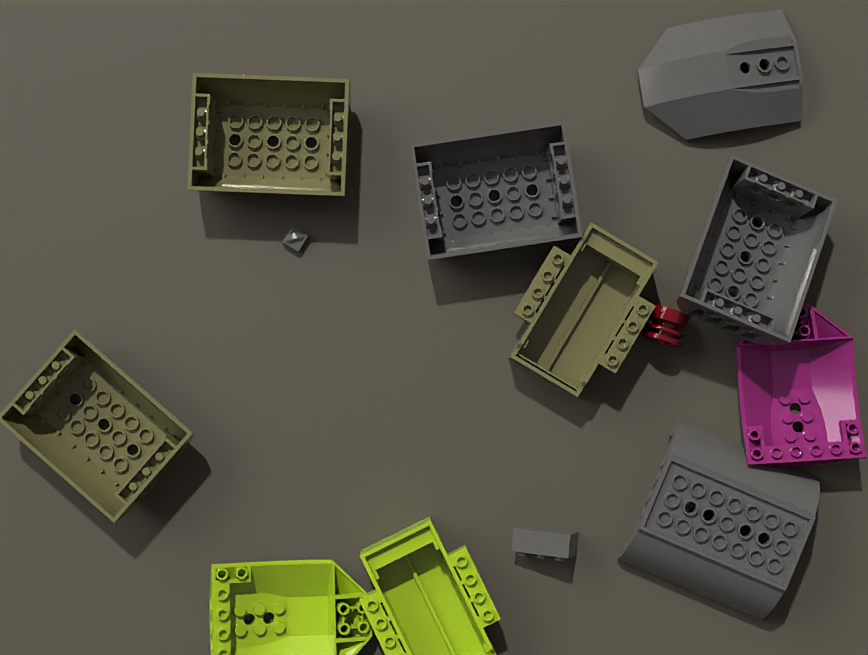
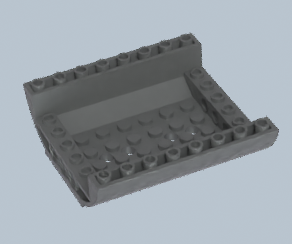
(712, 553)

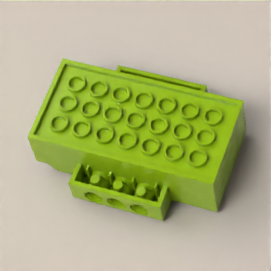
(426, 596)

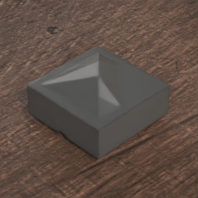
(295, 239)

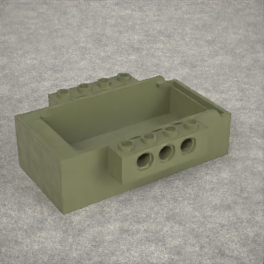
(583, 310)

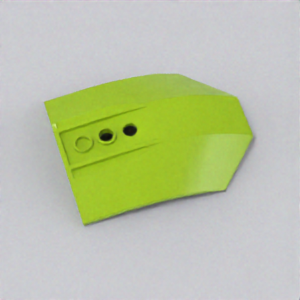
(311, 605)

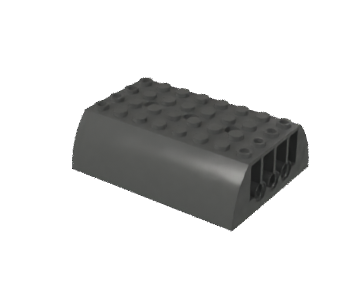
(501, 163)
(779, 253)

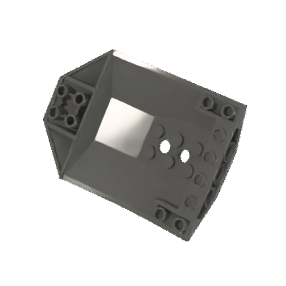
(697, 82)

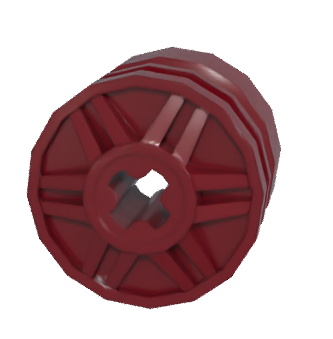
(666, 326)

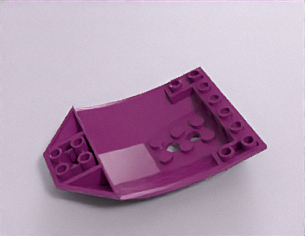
(810, 372)

